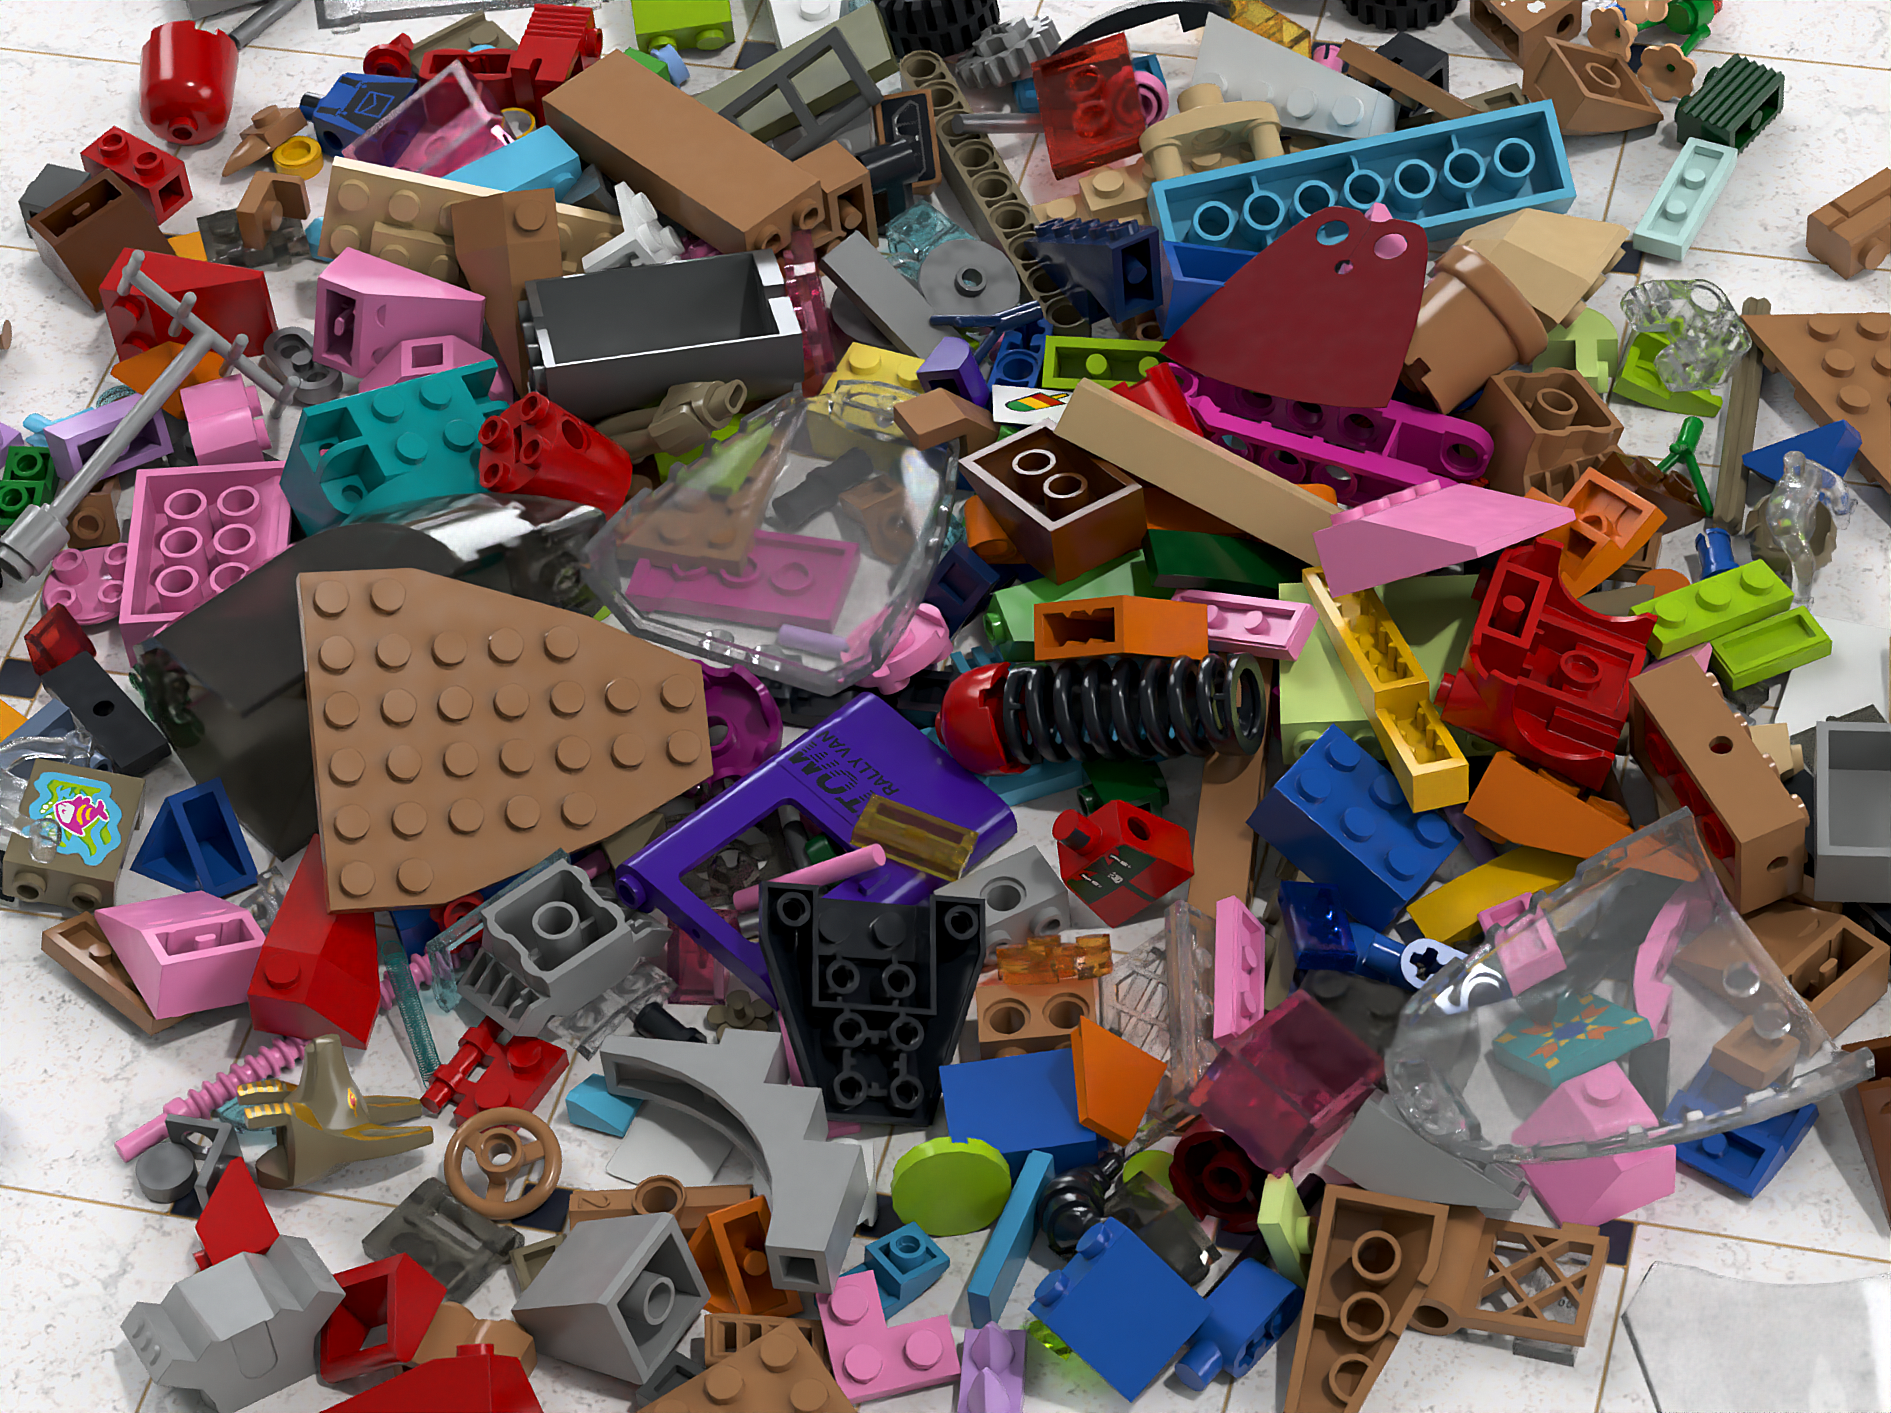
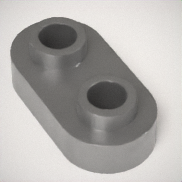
(291, 354)

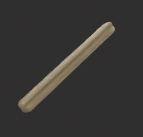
(1740, 431)

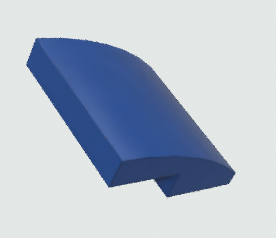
(1750, 1154)

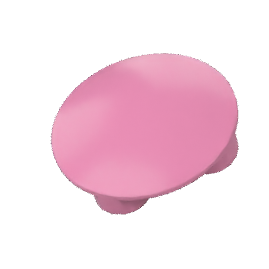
(87, 583)

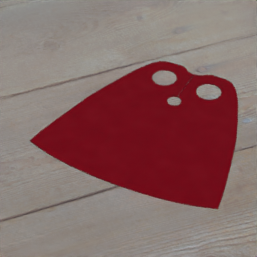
(1302, 328)

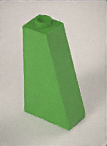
(1011, 610)

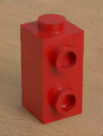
(149, 171)

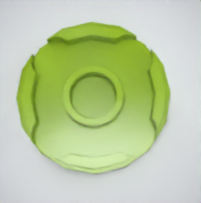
(950, 1186)

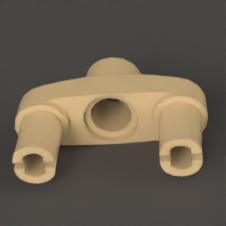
(1207, 125)

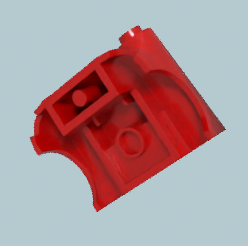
(1545, 668)

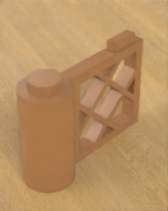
(1464, 1269)

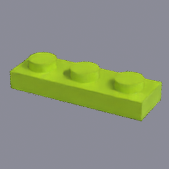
(1714, 607)

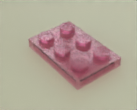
(809, 301)

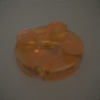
(1047, 960)

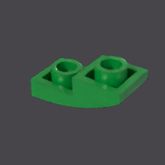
(26, 480)

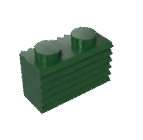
(1731, 104)

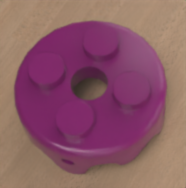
(753, 722)

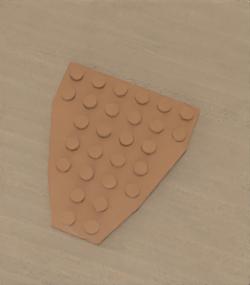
(479, 733)

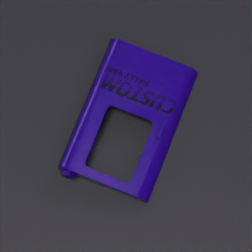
(829, 780)

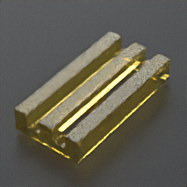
(911, 843)

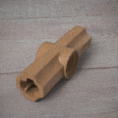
(658, 1195)

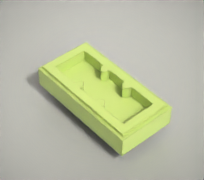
(1287, 1229)

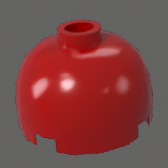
(974, 725)

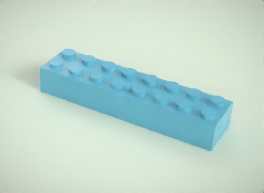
(1430, 175)

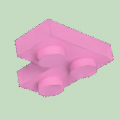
(876, 1359)

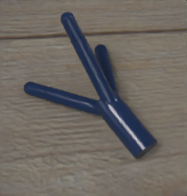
(998, 323)

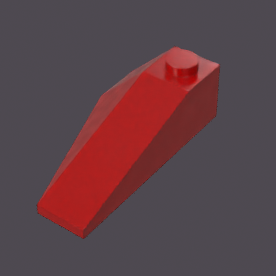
(316, 967)
(460, 1384)

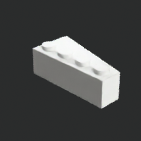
(1305, 93)

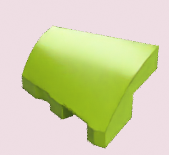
(1641, 382)

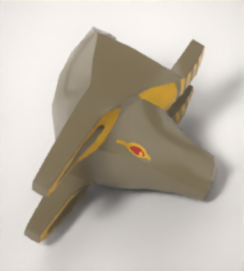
(325, 1120)

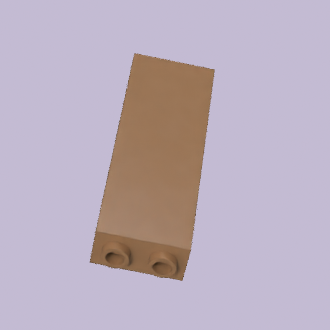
(683, 157)

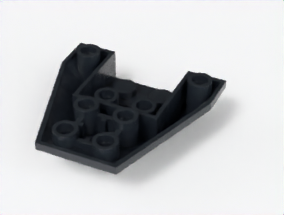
(872, 995)

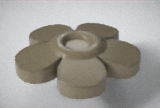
(740, 1014)

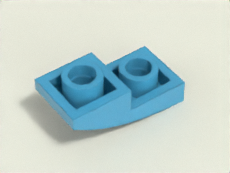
(902, 1266)

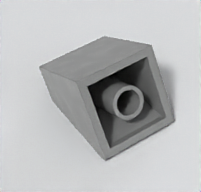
(615, 1296)

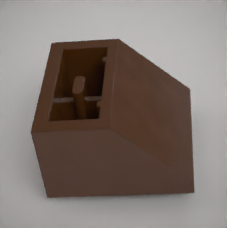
(88, 231)

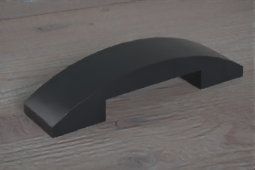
(1139, 12)
(916, 702)

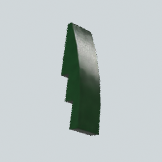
(1218, 563)

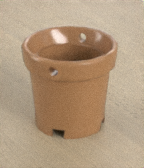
(1466, 330)

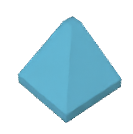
(596, 1109)

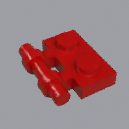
(515, 1074)

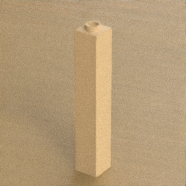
(1195, 470)

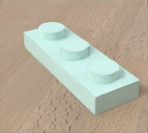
(1685, 199)

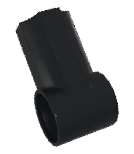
(891, 175)

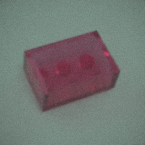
(437, 127)
(1288, 1083)

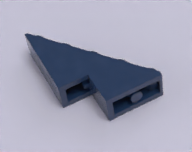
(1101, 266)

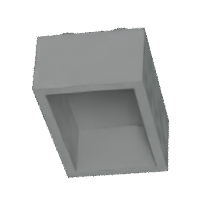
(1852, 812)

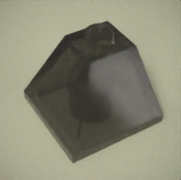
(1162, 1225)

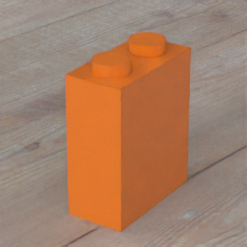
(1119, 629)

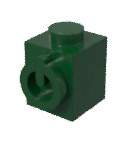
(1123, 780)

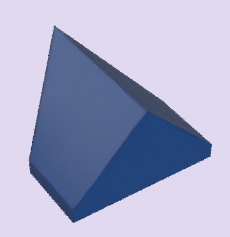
(197, 844)

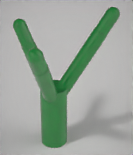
(1683, 452)

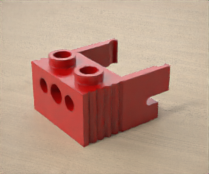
(552, 51)

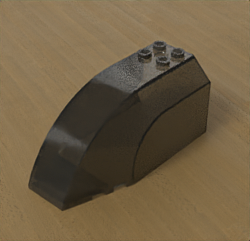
(232, 666)

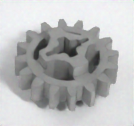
(1007, 50)

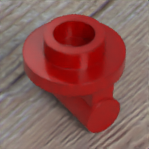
(390, 58)

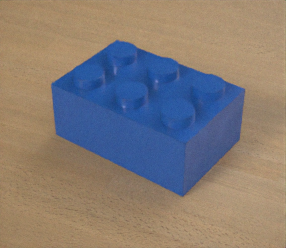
(1191, 277)
(1352, 827)

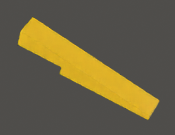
(1392, 695)

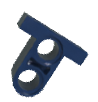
(965, 586)

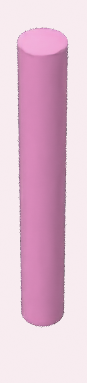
(818, 874)

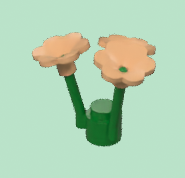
(1664, 68)

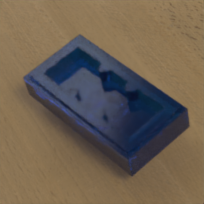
(1317, 926)

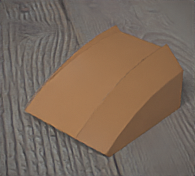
(1589, 89)

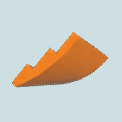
(1607, 530)

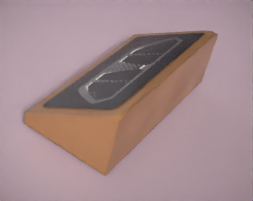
(912, 117)

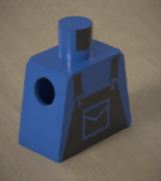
(353, 107)

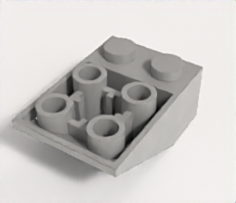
(1394, 1160)

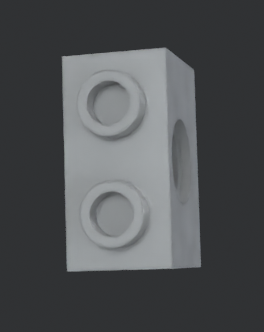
(1020, 899)

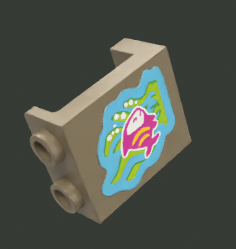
(97, 824)

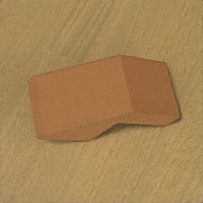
(943, 417)

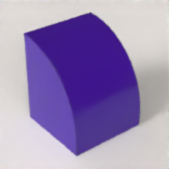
(955, 370)

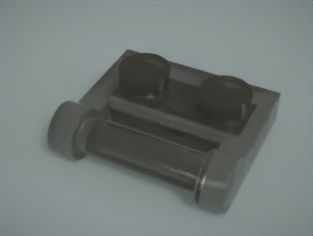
(435, 1249)

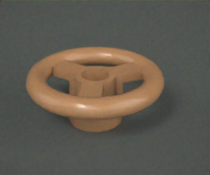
(503, 1141)

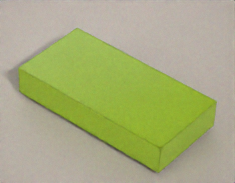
(1769, 648)

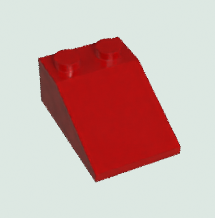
(228, 301)

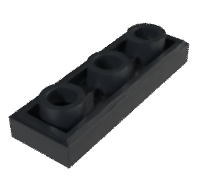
(107, 713)

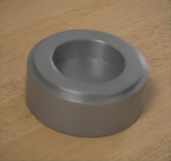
(166, 1172)

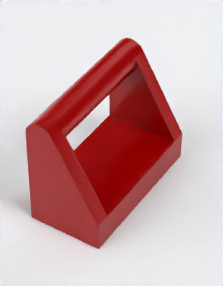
(378, 1293)

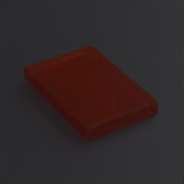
(1090, 105)

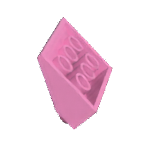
(1425, 532)
(194, 536)

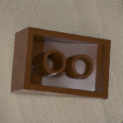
(1057, 501)

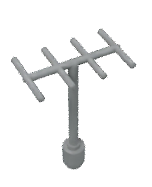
(42, 530)

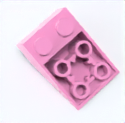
(374, 305)
(185, 950)

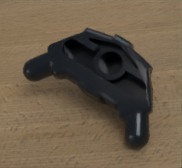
(1076, 1201)

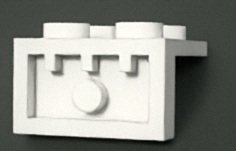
(643, 239)

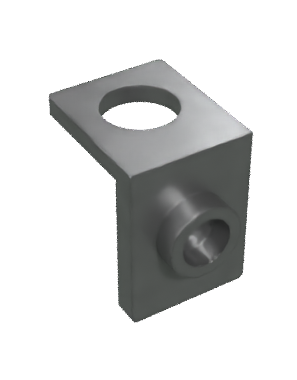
(216, 1158)

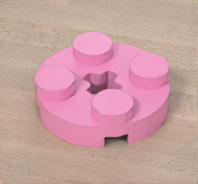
(922, 644)

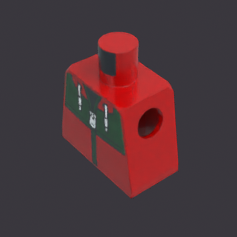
(1121, 858)

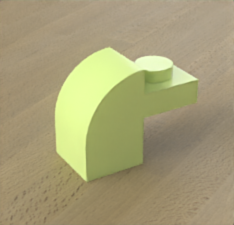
(1584, 346)

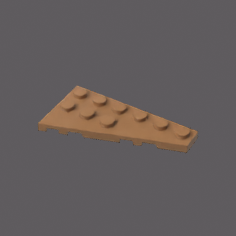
(1837, 373)

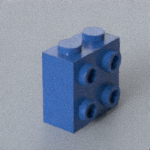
(1119, 1307)

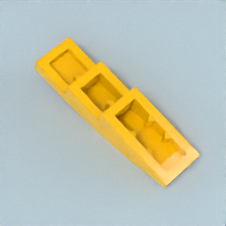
(1452, 909)

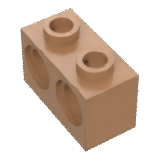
(1031, 1017)

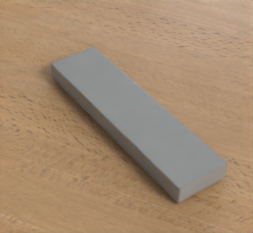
(887, 298)

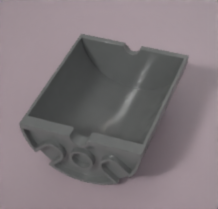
(633, 332)

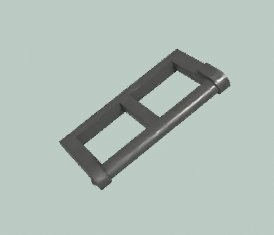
(781, 79)

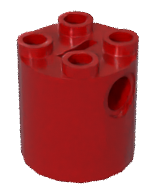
(552, 454)

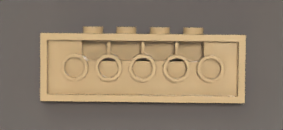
(410, 224)

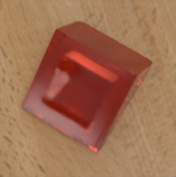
(56, 640)

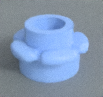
(677, 69)

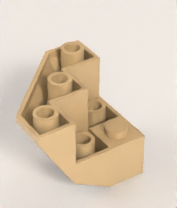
(1550, 258)

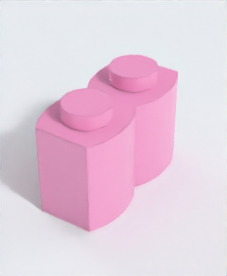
(223, 421)

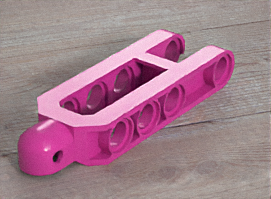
(1397, 449)

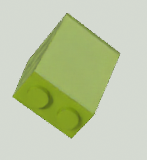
(682, 24)

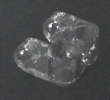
(1699, 323)

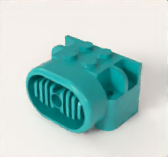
(390, 446)

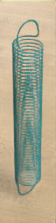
(426, 1056)

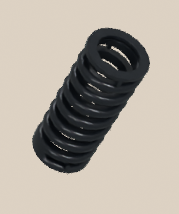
(1132, 700)

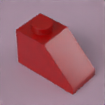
(234, 1219)

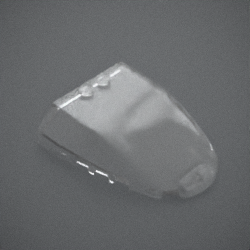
(786, 541)
(1612, 1020)

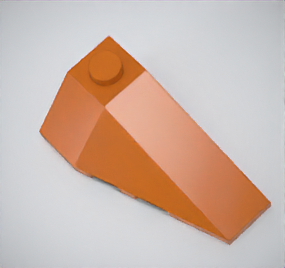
(1543, 809)

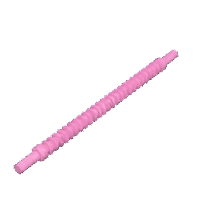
(285, 1052)

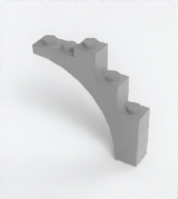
(779, 1126)

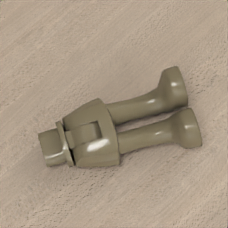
(680, 421)

